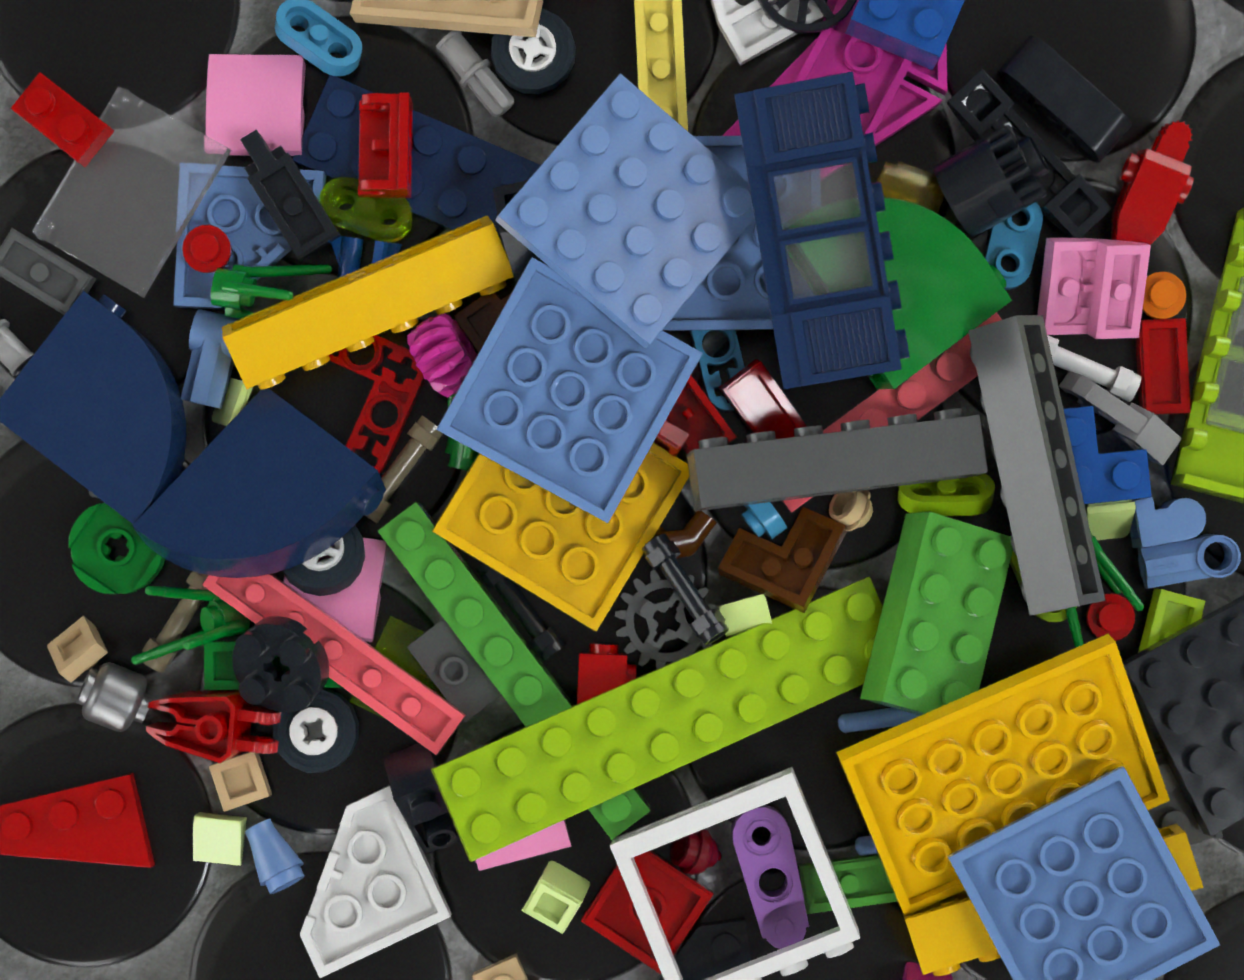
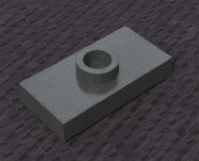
(42, 272)
(454, 670)

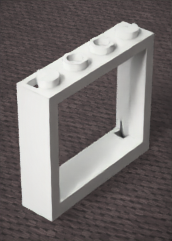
(711, 812)

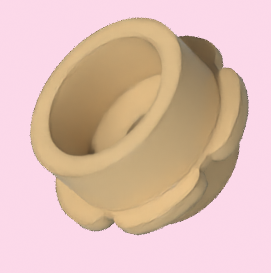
(851, 509)

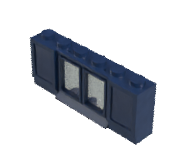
(821, 230)

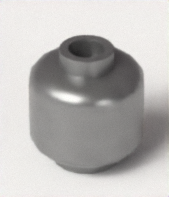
(114, 697)

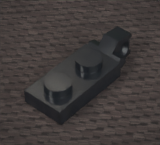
(288, 197)

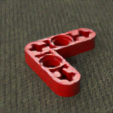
(384, 389)

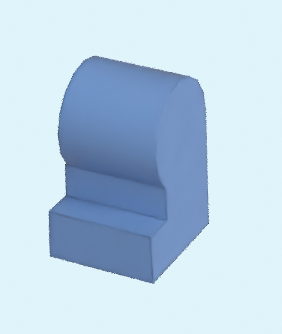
(1171, 522)

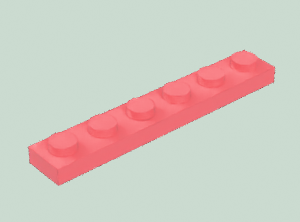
(914, 396)
(351, 660)

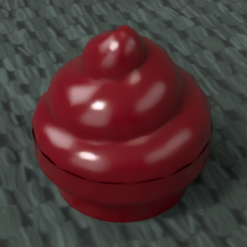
(695, 852)

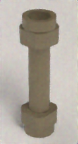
(423, 436)
(176, 624)

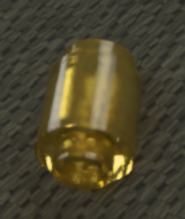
(911, 185)

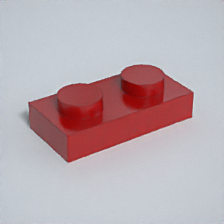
(62, 119)

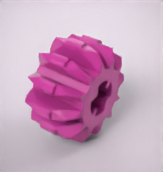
(442, 353)

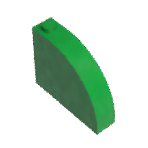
(941, 285)

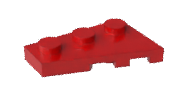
(80, 824)

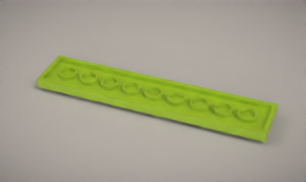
(660, 721)

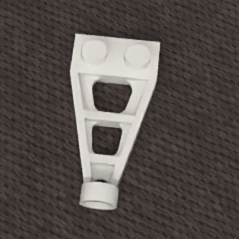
(750, 30)

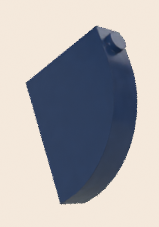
(101, 407)
(261, 496)

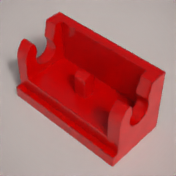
(385, 145)
(698, 417)

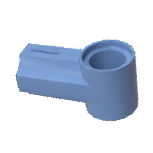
(209, 362)
(1185, 561)

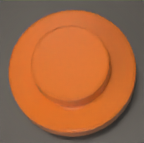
(1163, 295)

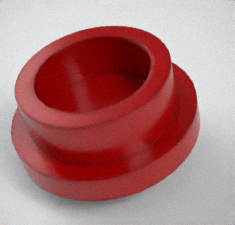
(206, 248)
(1111, 617)

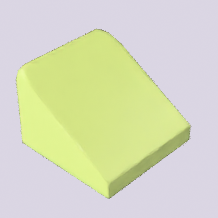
(235, 400)
(1110, 519)
(745, 614)
(218, 838)
(556, 896)

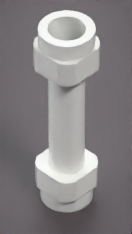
(1119, 382)

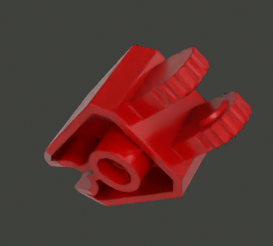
(1153, 186)
(213, 724)

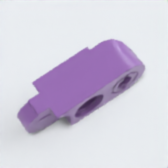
(778, 912)

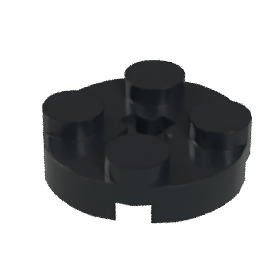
(264, 683)

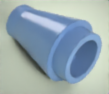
(273, 857)

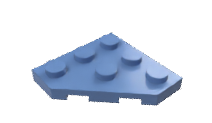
(242, 216)

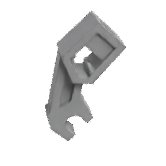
(1132, 423)

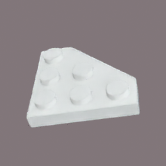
(371, 887)

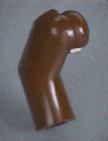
(692, 535)

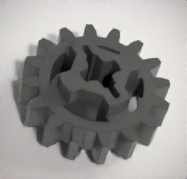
(646, 609)

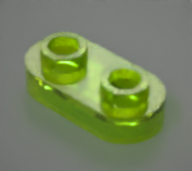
(367, 212)

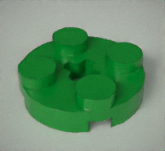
(91, 553)

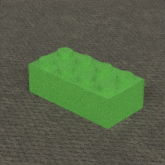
(937, 614)

